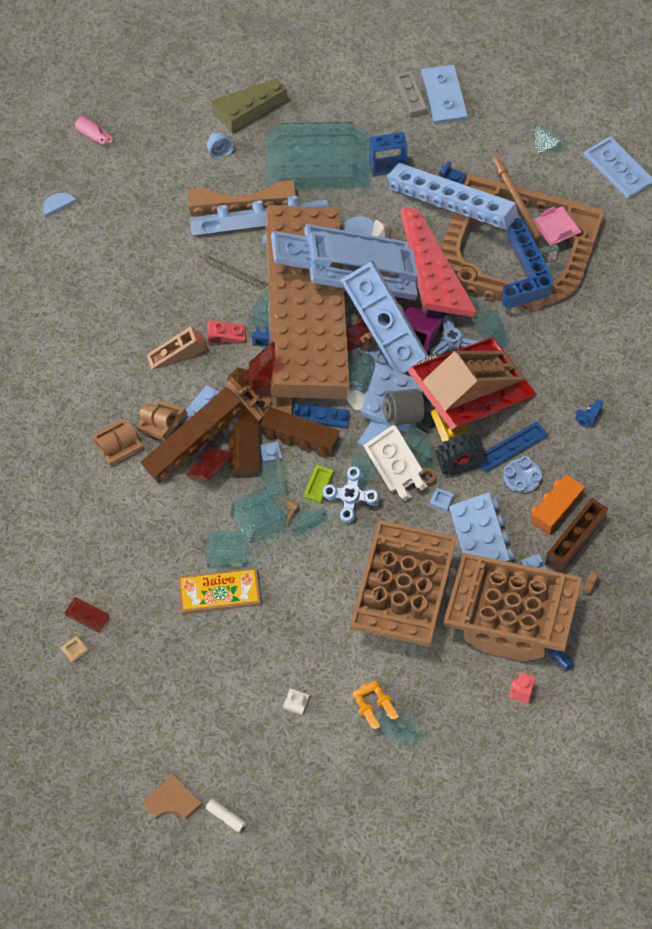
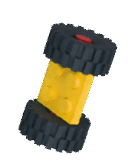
(459, 449)

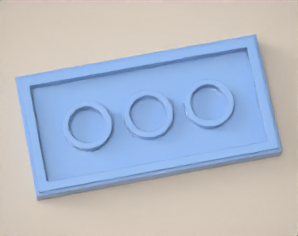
(618, 167)

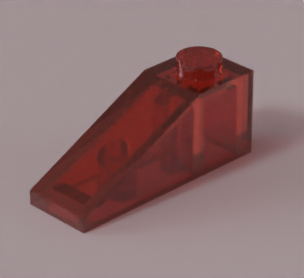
(261, 368)

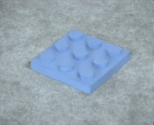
(382, 381)

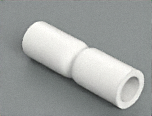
(223, 814)

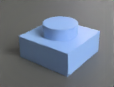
(268, 451)

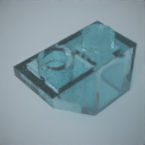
(489, 325)
(420, 444)

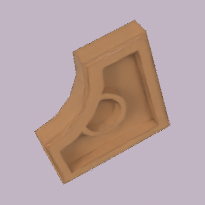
(171, 798)

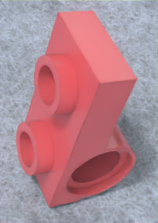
(225, 332)

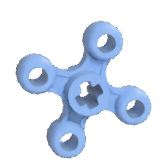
(359, 496)

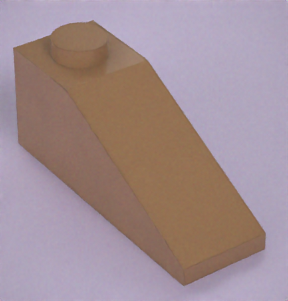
(179, 348)

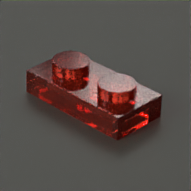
(87, 614)

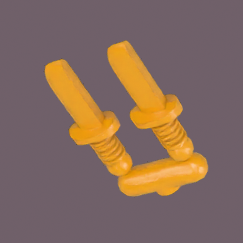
(383, 700)

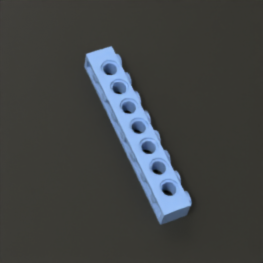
(453, 196)

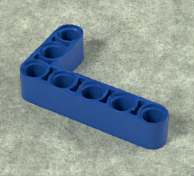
(525, 247)

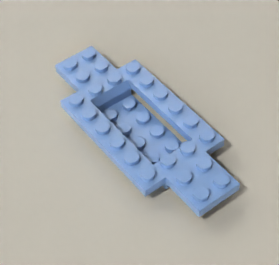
(329, 245)

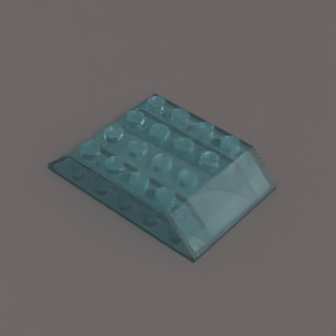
(318, 155)

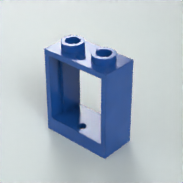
(383, 143)

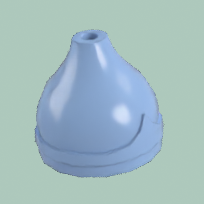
(220, 144)

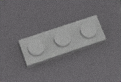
(410, 94)

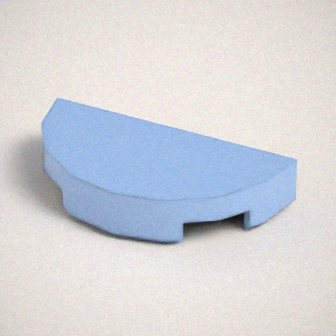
(57, 202)

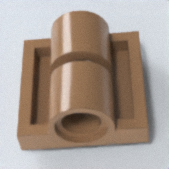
(160, 419)
(117, 442)

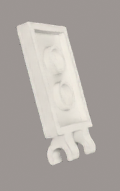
(395, 462)

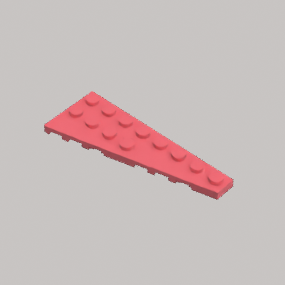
(436, 279)

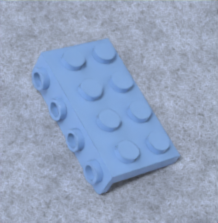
(481, 528)

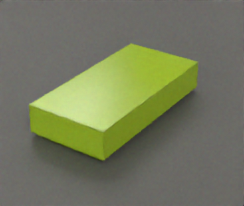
(319, 479)

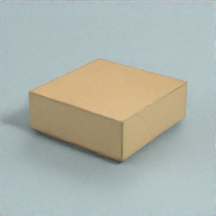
(74, 649)

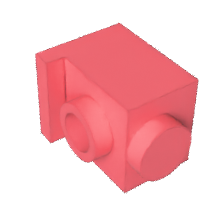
(522, 687)

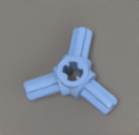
(451, 339)

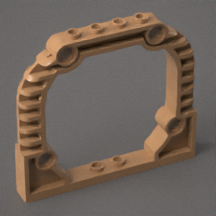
(585, 217)

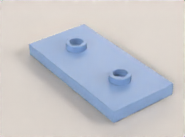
(444, 94)

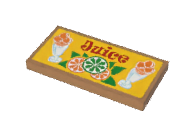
(219, 591)

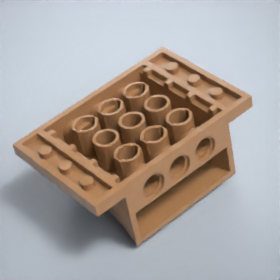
(404, 583)
(512, 607)

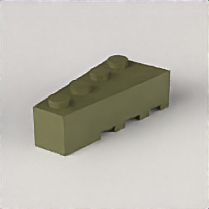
(249, 104)

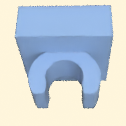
(534, 561)

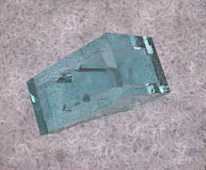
(361, 371)

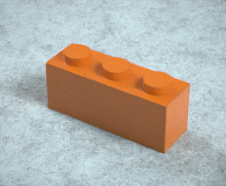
(557, 504)

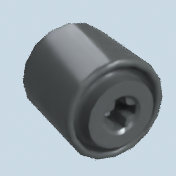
(403, 407)

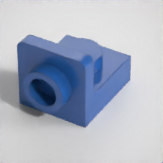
(452, 174)
(589, 417)

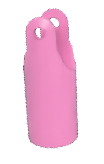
(92, 130)

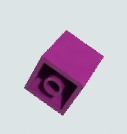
(425, 326)

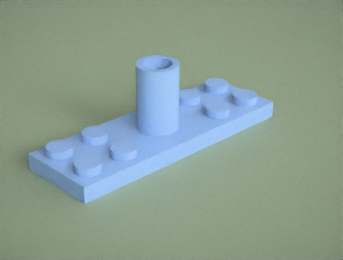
(384, 317)

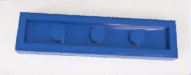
(513, 446)

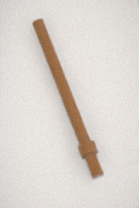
(503, 173)

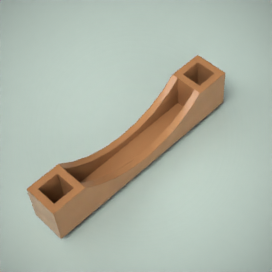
(205, 201)

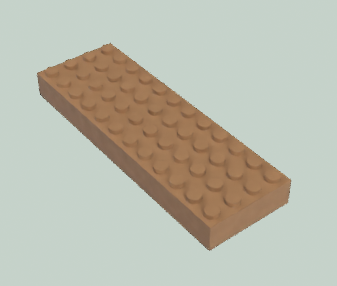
(305, 316)

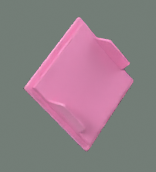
(556, 225)

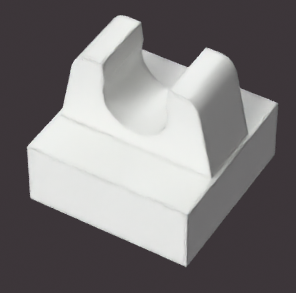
(296, 701)

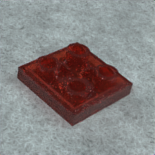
(209, 464)

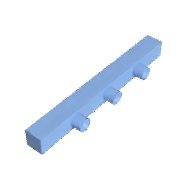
(241, 219)

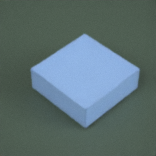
(441, 499)

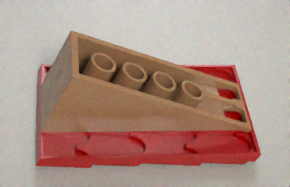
(471, 383)

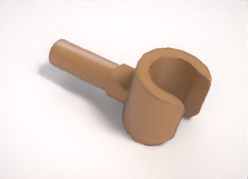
(291, 506)

